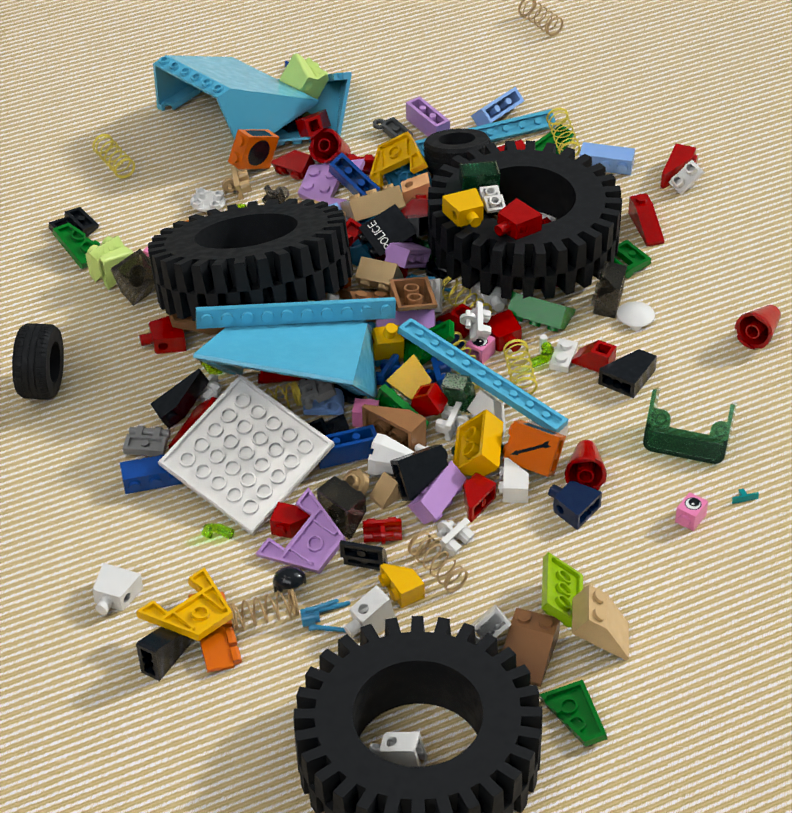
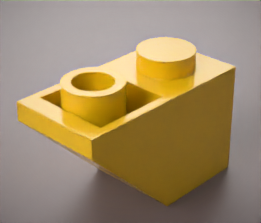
(402, 583)

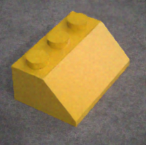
(479, 444)

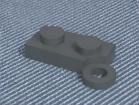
(391, 127)

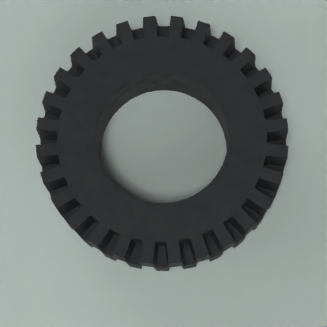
(561, 253)
(251, 256)
(418, 669)

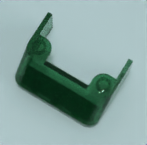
(682, 443)

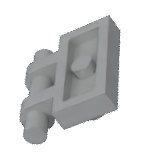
(321, 391)
(146, 441)

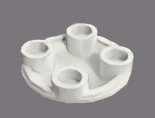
(207, 200)
(635, 315)

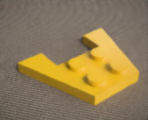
(395, 154)
(196, 615)

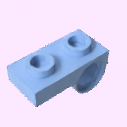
(332, 406)

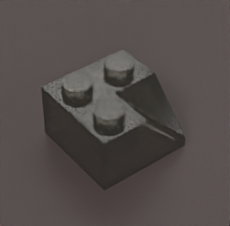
(134, 277)
(609, 289)
(343, 504)

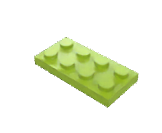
(559, 586)

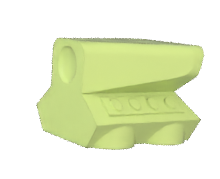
(305, 76)
(104, 257)

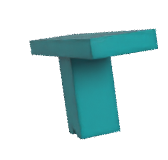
(744, 496)

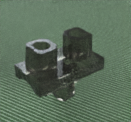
(280, 193)

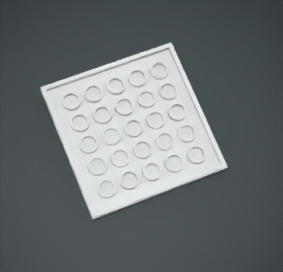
(246, 454)

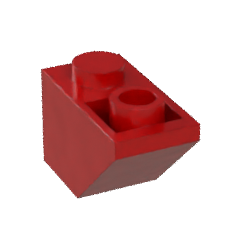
(312, 123)
(293, 164)
(454, 315)
(595, 355)
(429, 400)

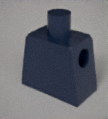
(575, 502)

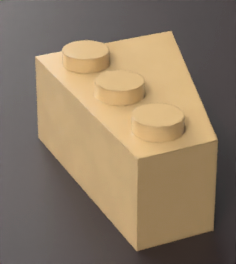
(373, 203)

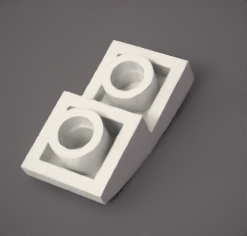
(491, 198)

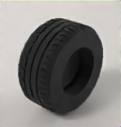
(446, 144)
(38, 361)

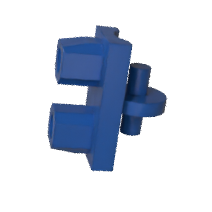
(388, 367)
(439, 368)

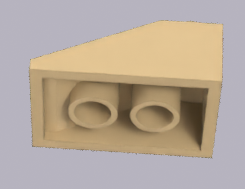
(377, 273)
(600, 621)

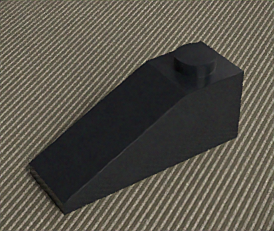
(179, 400)

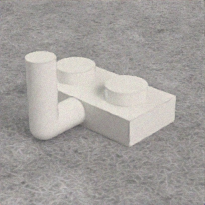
(562, 354)

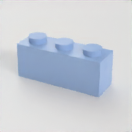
(498, 107)
(614, 158)

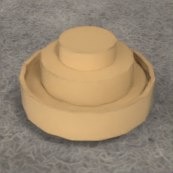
(357, 479)

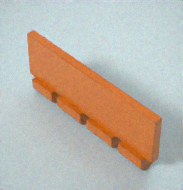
(220, 647)

